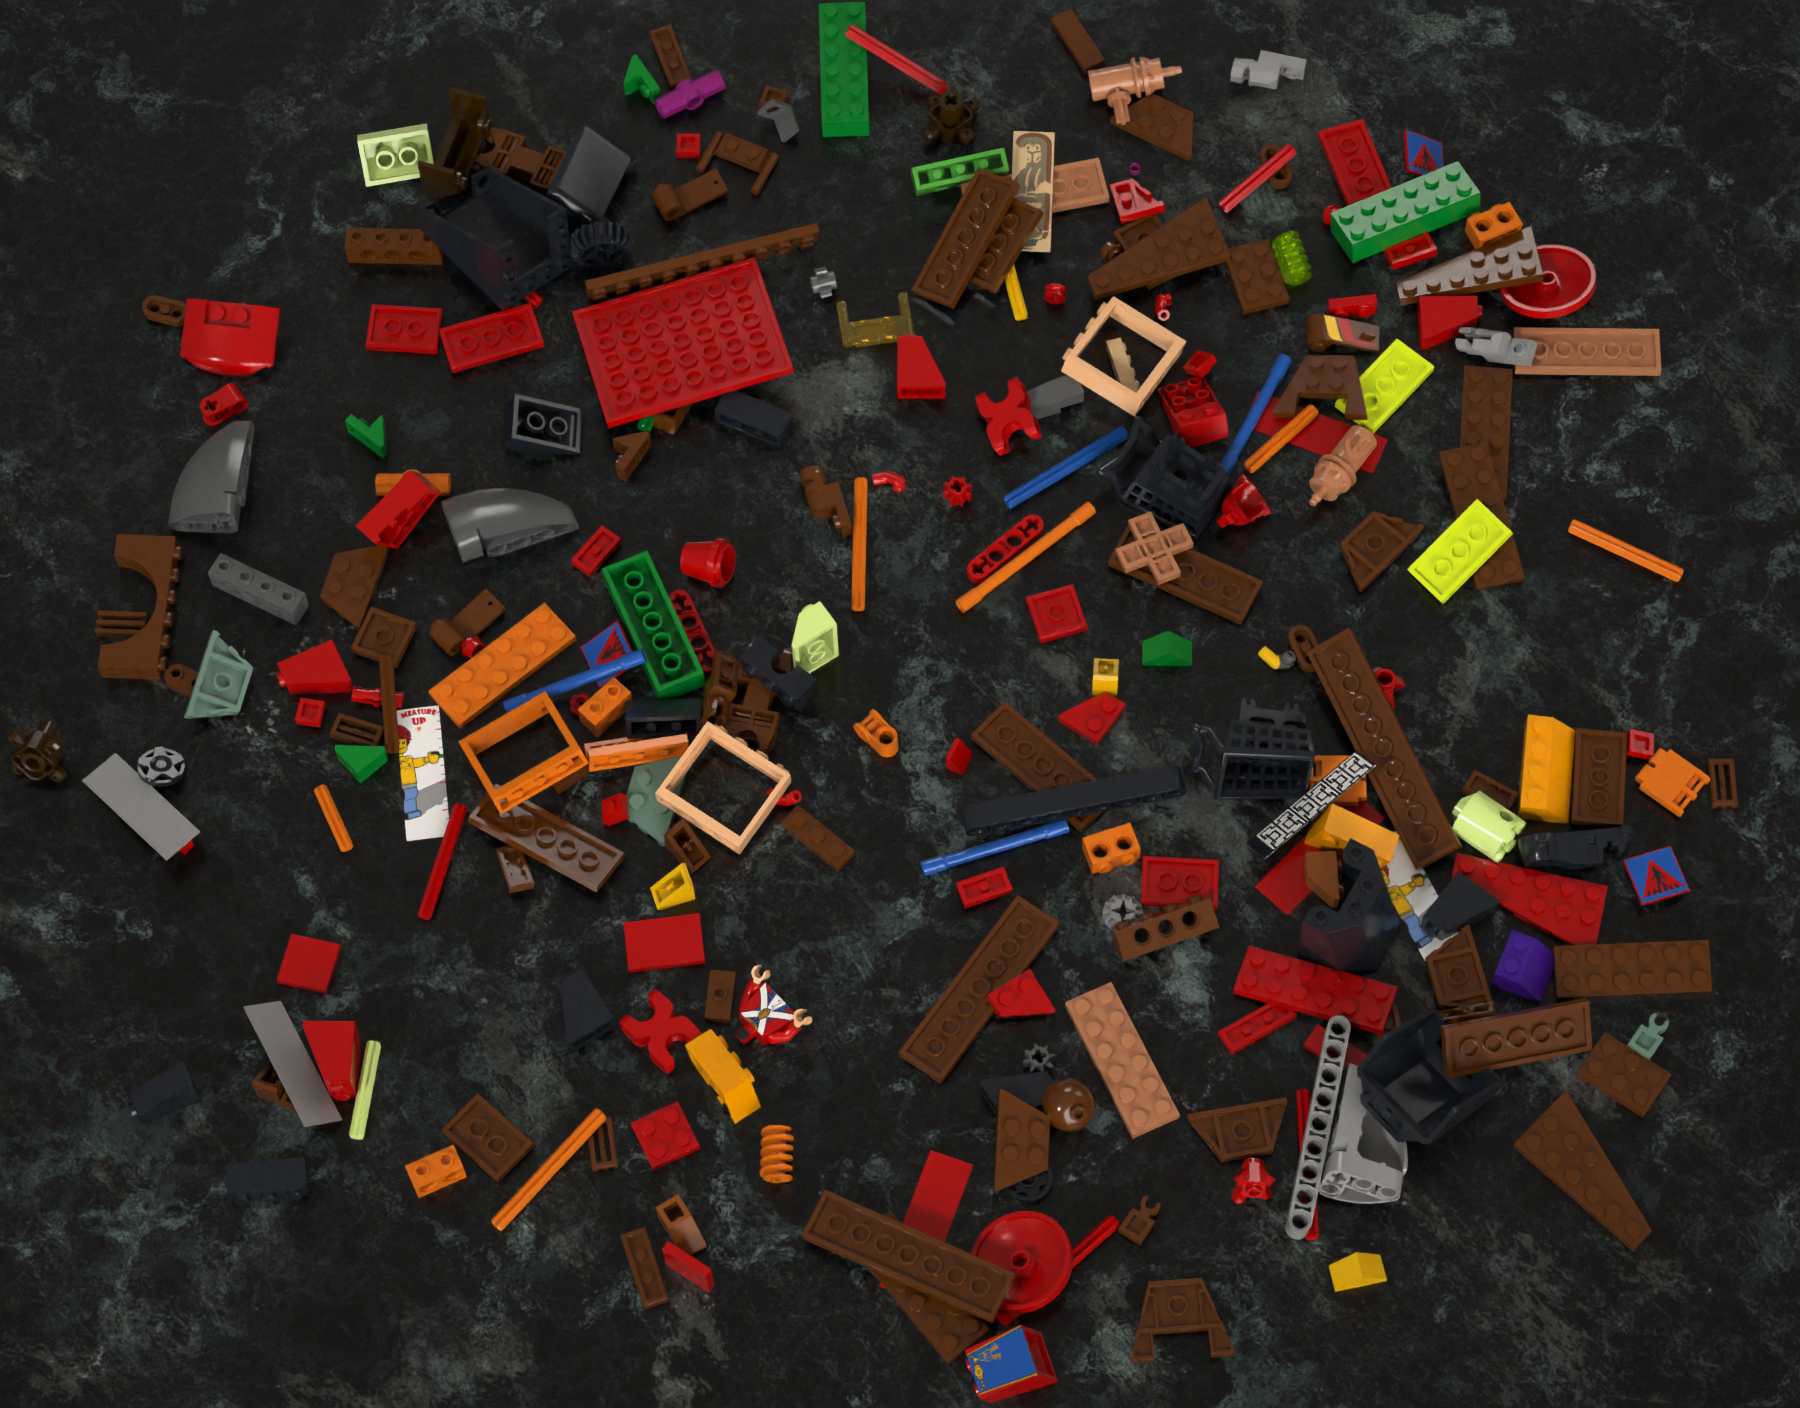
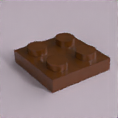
(383, 635)

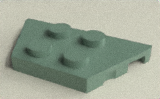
(219, 682)
(641, 798)

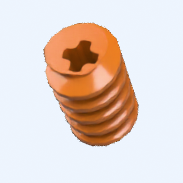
(775, 1154)

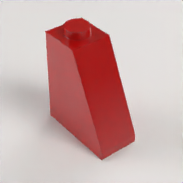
(1443, 316)
(917, 371)
(315, 671)

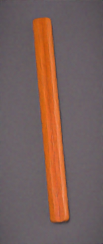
(859, 544)
(548, 1169)

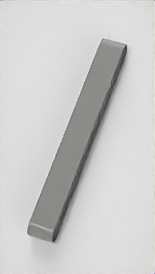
(1318, 1138)

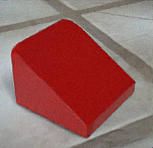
(958, 757)

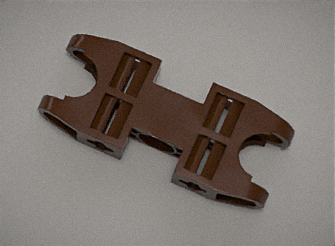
(514, 159)
(754, 718)

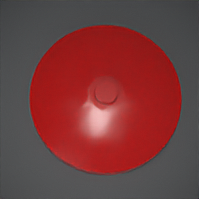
(1565, 287)
(1033, 1250)

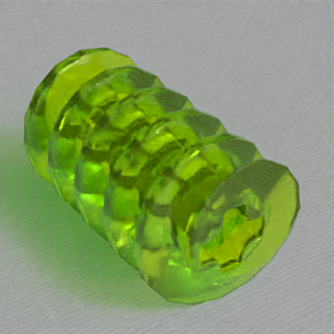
(1291, 258)

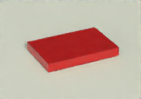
(404, 329)
(1176, 879)
(664, 943)

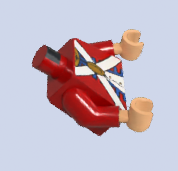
(766, 1014)

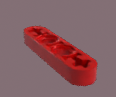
(1001, 545)
(696, 631)

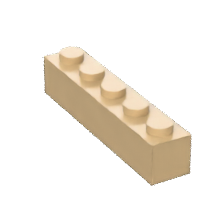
(1121, 364)

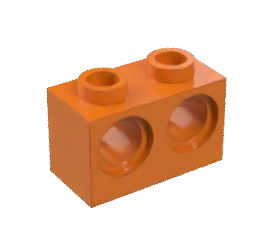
(1491, 223)
(1108, 842)
(436, 1171)

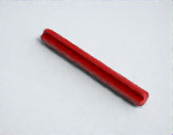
(896, 59)
(442, 861)

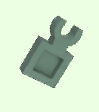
(1647, 1039)

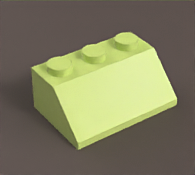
(394, 154)
(814, 638)

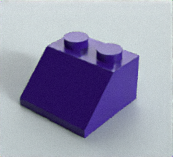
(1524, 967)

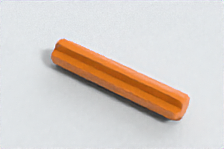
(333, 818)

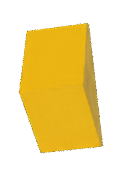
(1105, 676)
(673, 888)
(1357, 1271)

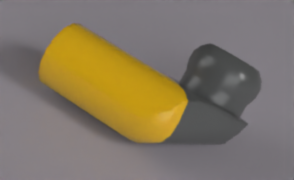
(1277, 661)

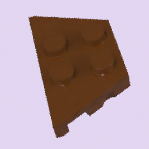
(1161, 124)
(1376, 545)
(353, 582)
(1458, 972)
(1240, 1129)
(1020, 1141)

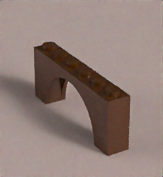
(144, 653)

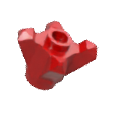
(1389, 683)
(1252, 1181)

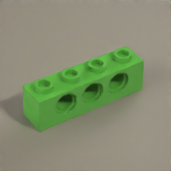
(956, 171)

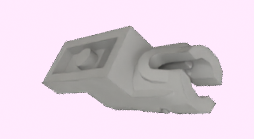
(1267, 69)
(1496, 346)

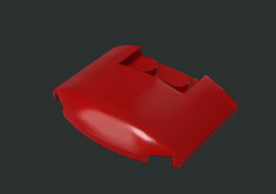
(229, 336)

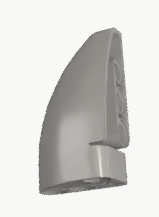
(1361, 1156)

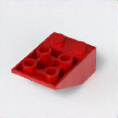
(1194, 412)

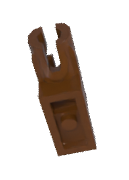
(825, 498)
(720, 689)

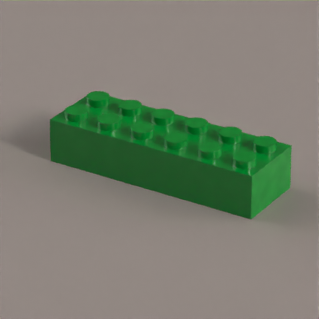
(843, 71)
(1405, 211)
(653, 626)

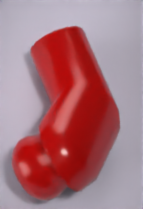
(1160, 309)
(890, 477)
(788, 798)

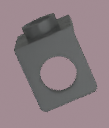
(783, 118)

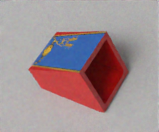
(1010, 1364)

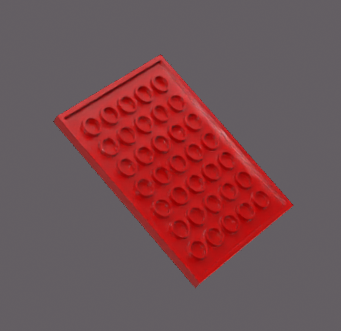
(682, 342)

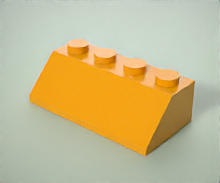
(1546, 770)

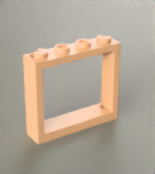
(1107, 386)
(701, 820)

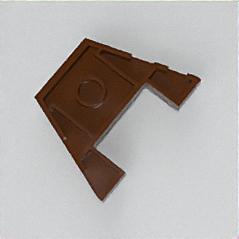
(1324, 379)
(1179, 1308)

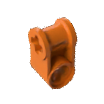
(874, 731)

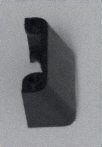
(590, 176)

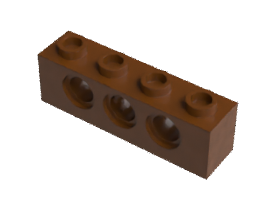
(391, 246)
(1202, 922)

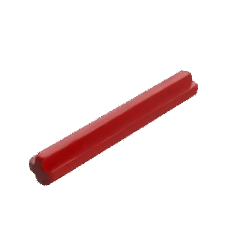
(1257, 178)

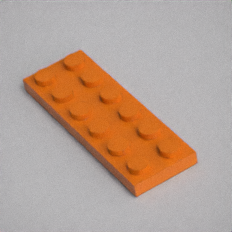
(502, 665)

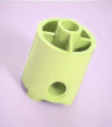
(1486, 825)

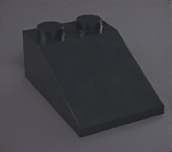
(541, 427)

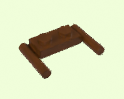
(741, 153)

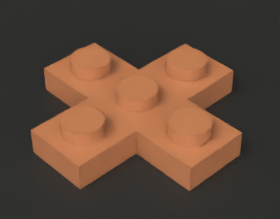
(1154, 548)

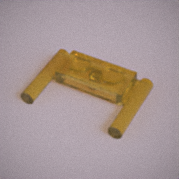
(875, 330)

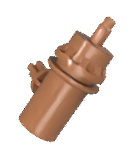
(1121, 81)
(1337, 471)

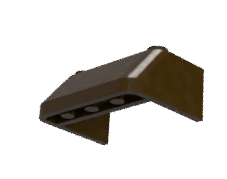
(460, 146)

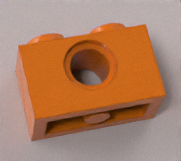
(604, 707)

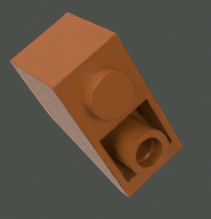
(1321, 876)
(680, 1225)

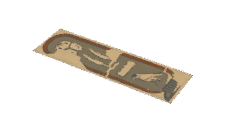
(1034, 173)

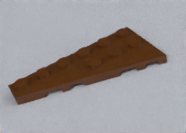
(1573, 1159)

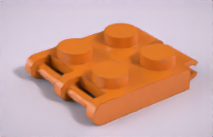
(1671, 780)
(1351, 796)

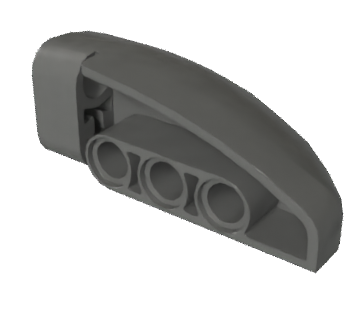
(214, 482)
(504, 520)

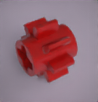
(955, 485)

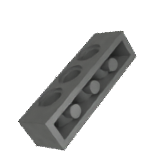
(258, 589)

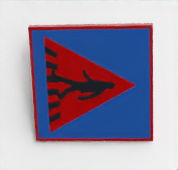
(1422, 153)
(605, 648)
(1656, 875)

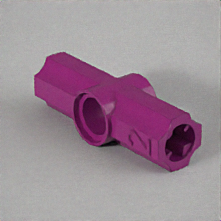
(689, 94)

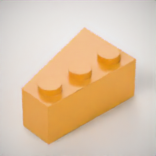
(1335, 827)
(724, 1074)

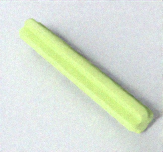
(365, 1090)

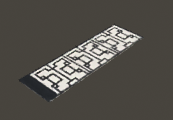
(1310, 804)

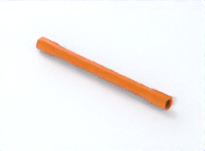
(976, 594)

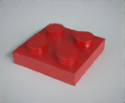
(665, 1136)

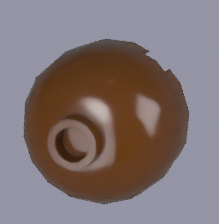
(1068, 1104)

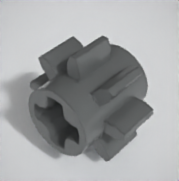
(823, 282)
(1042, 1053)

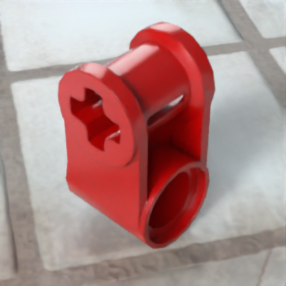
(223, 403)

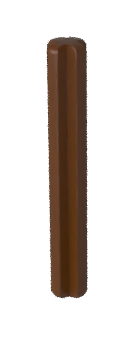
(389, 704)

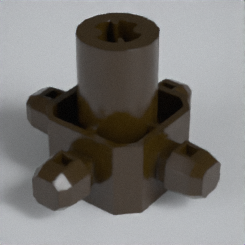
(951, 118)
(38, 752)

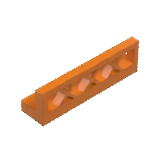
(635, 751)

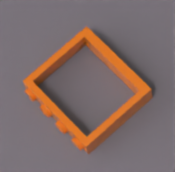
(536, 778)

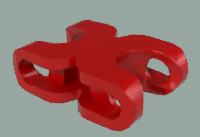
(1008, 416)
(660, 1030)

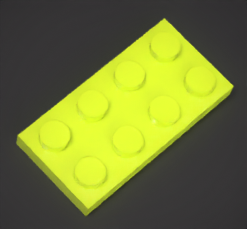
(1389, 383)
(1460, 551)

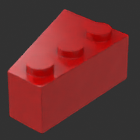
(399, 510)

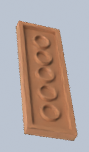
(1074, 185)
(1592, 351)
(1122, 1060)

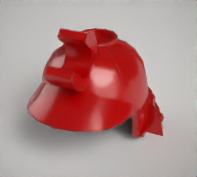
(1242, 504)

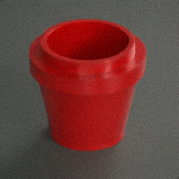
(709, 561)

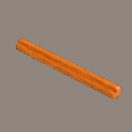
(1626, 550)

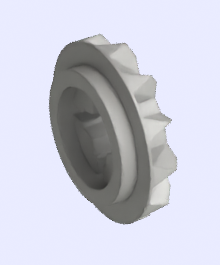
(1115, 903)

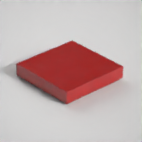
(1056, 613)
(309, 963)
(688, 1266)

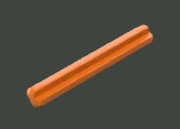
(1280, 438)

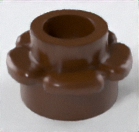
(1110, 251)

